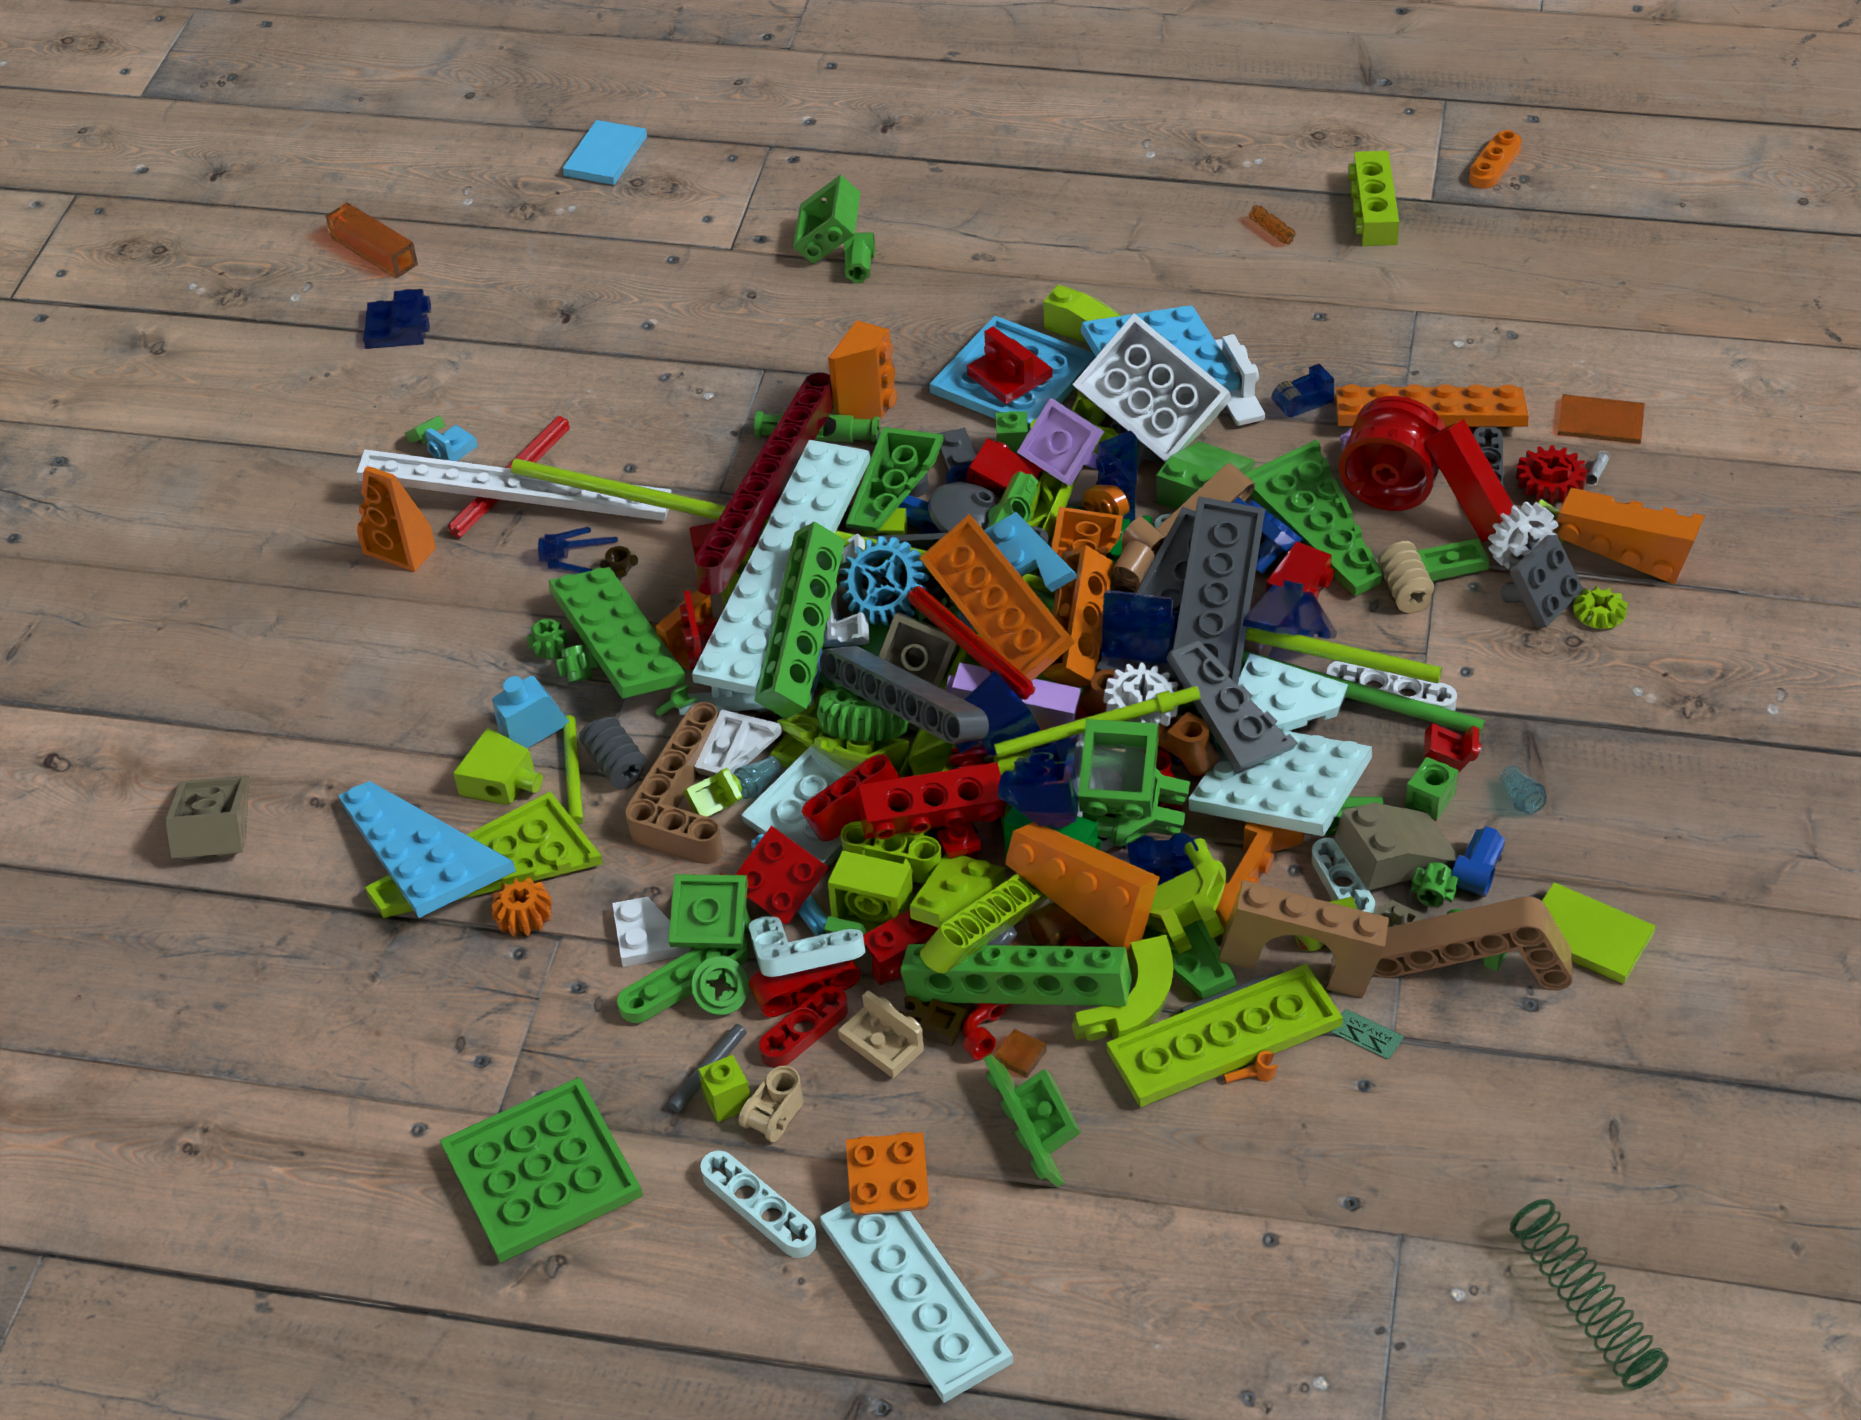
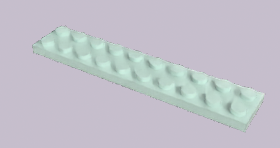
(815, 492)

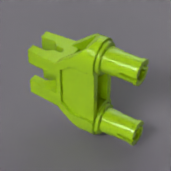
(1190, 897)

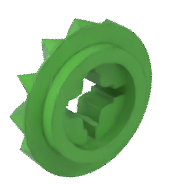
(733, 977)

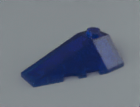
(1290, 612)

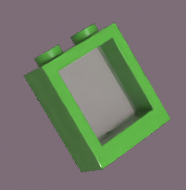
(1118, 768)

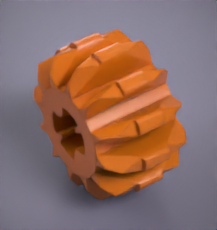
(521, 907)

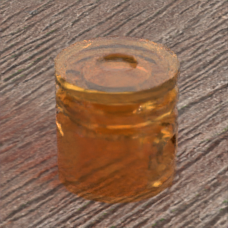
(1054, 925)

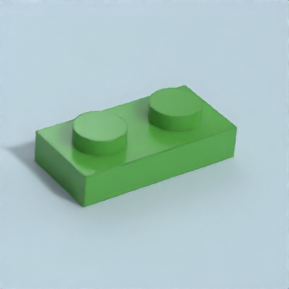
(1454, 559)

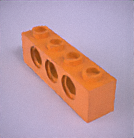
(1080, 612)

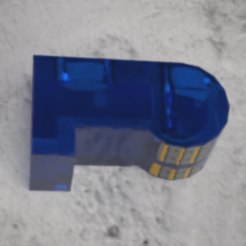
(1305, 392)

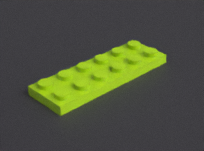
(1223, 1034)

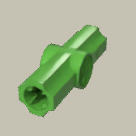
(1016, 498)

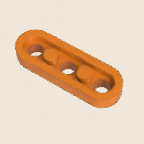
(1495, 159)

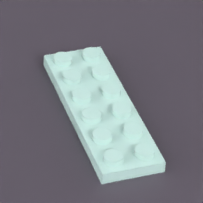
(919, 1298)

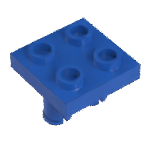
(1277, 535)

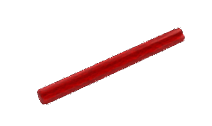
(531, 453)
(970, 641)

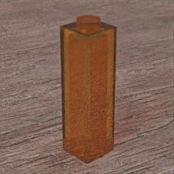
(371, 240)

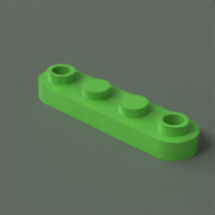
(669, 983)

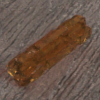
(1272, 224)

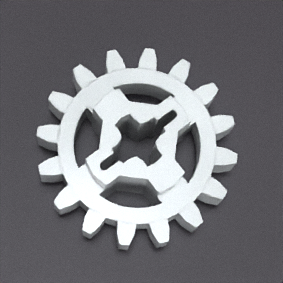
(1520, 533)
(1127, 687)

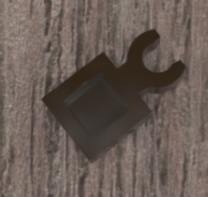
(938, 1020)

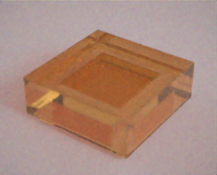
(1021, 1053)

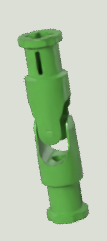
(846, 429)

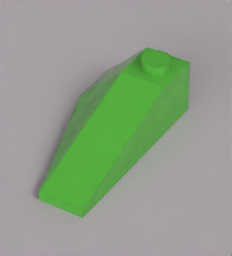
(893, 472)

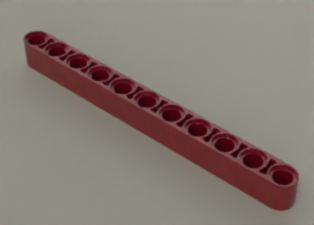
(762, 485)

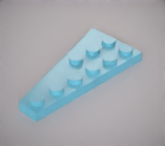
(419, 852)

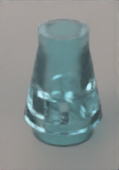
(757, 775)
(1525, 792)

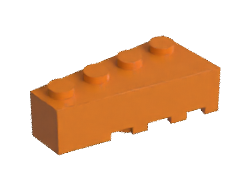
(1085, 882)

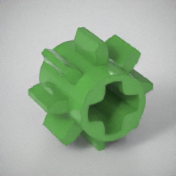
(547, 639)
(576, 663)
(1434, 884)

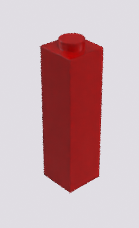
(1470, 477)

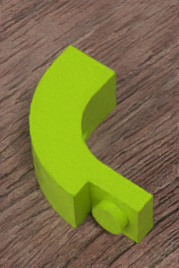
(1152, 976)

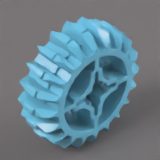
(891, 570)

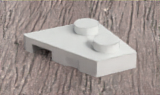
(735, 742)
(643, 932)

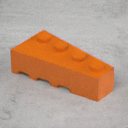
(1628, 532)

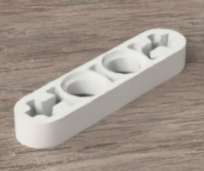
(1394, 683)

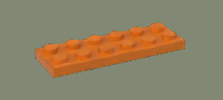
(1476, 404)
(996, 598)

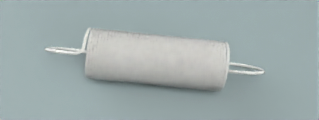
(1597, 467)

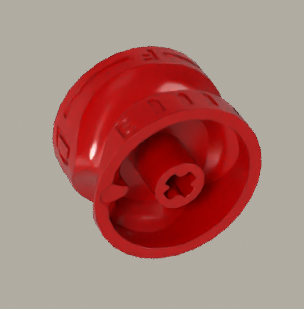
(1387, 455)

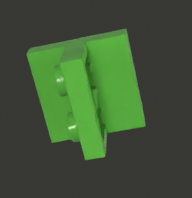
(709, 911)

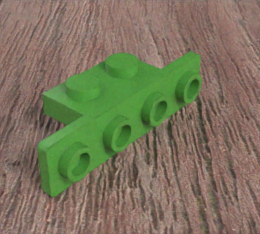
(1039, 1113)

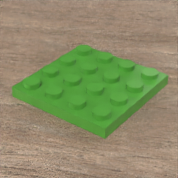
(540, 1169)

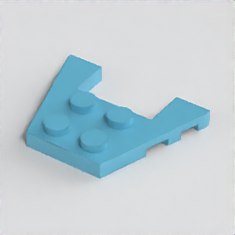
(1026, 553)

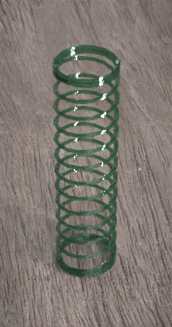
(1650, 1356)

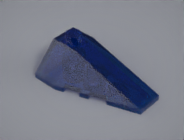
(1045, 783)

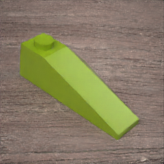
(1068, 308)

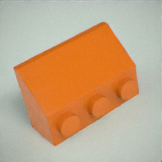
(863, 372)

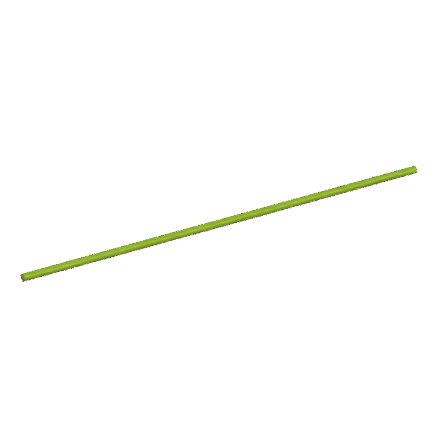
(713, 511)

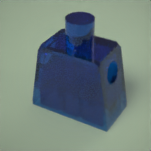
(1005, 713)

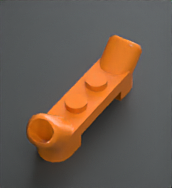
(1259, 845)

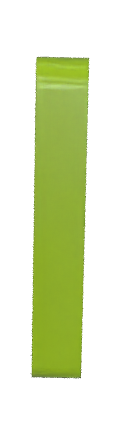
(981, 923)

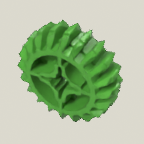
(855, 718)

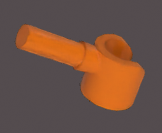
(1259, 1070)

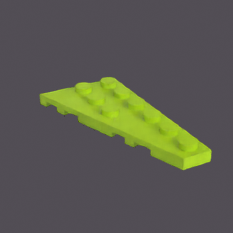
(535, 836)

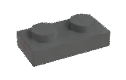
(956, 448)

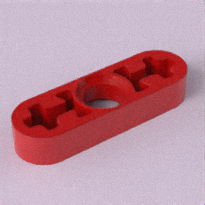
(800, 1041)

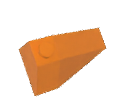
(392, 523)
(1082, 527)

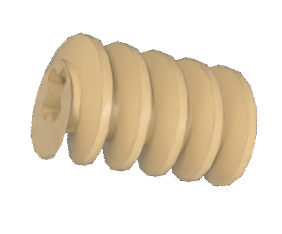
(1406, 576)

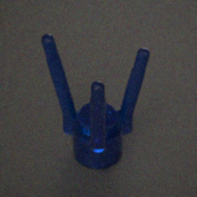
(555, 547)

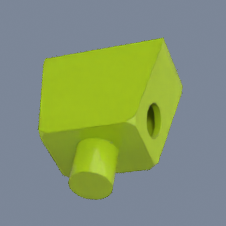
(496, 770)

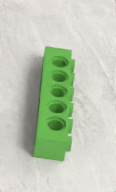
(800, 621)
(1024, 976)

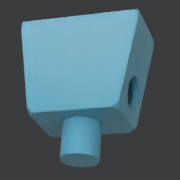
(527, 711)

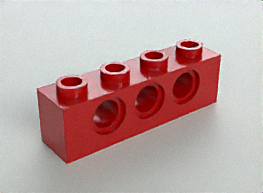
(941, 787)

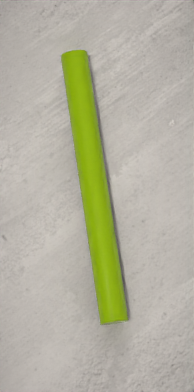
(572, 770)

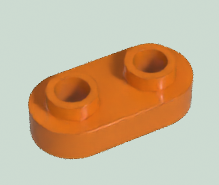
(1105, 499)

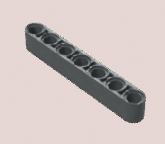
(904, 694)

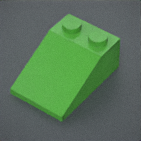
(1191, 469)

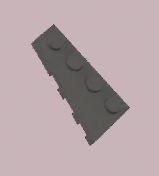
(1234, 719)

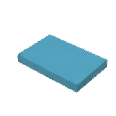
(605, 152)

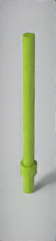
(1163, 702)

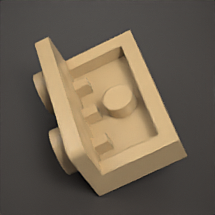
(883, 1035)

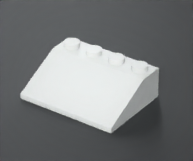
(1152, 389)

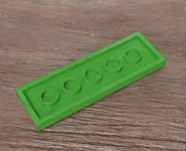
(616, 632)

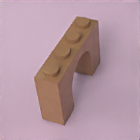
(1268, 912)

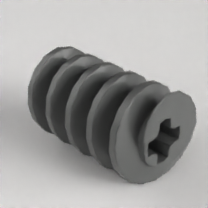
(613, 751)

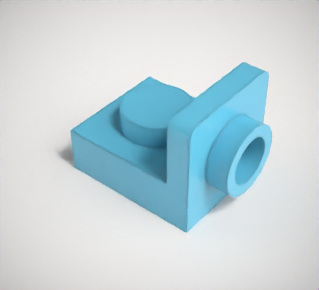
(451, 444)

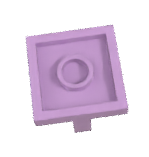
(1061, 442)

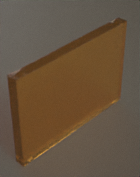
(1601, 419)

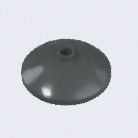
(956, 500)

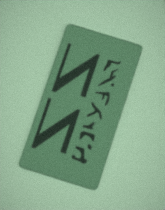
(1368, 1034)

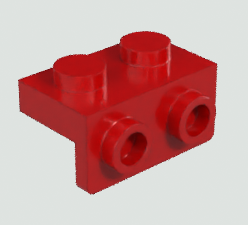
(889, 944)

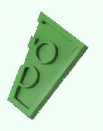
(1199, 965)

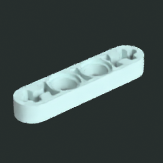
(753, 1207)

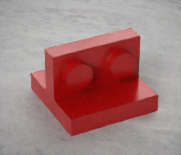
(1007, 367)

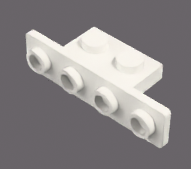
(1243, 404)

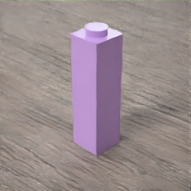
(1050, 704)

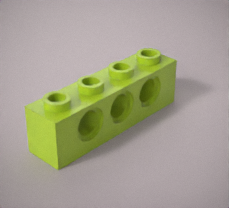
(1375, 198)

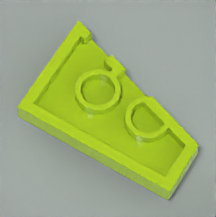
(954, 887)

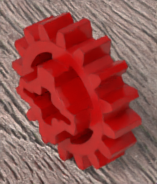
(1550, 473)

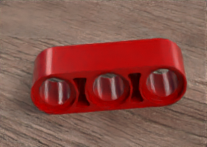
(837, 805)
(787, 992)

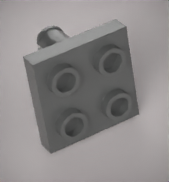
(1543, 581)

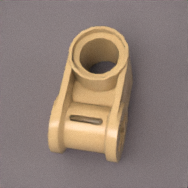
(770, 1109)

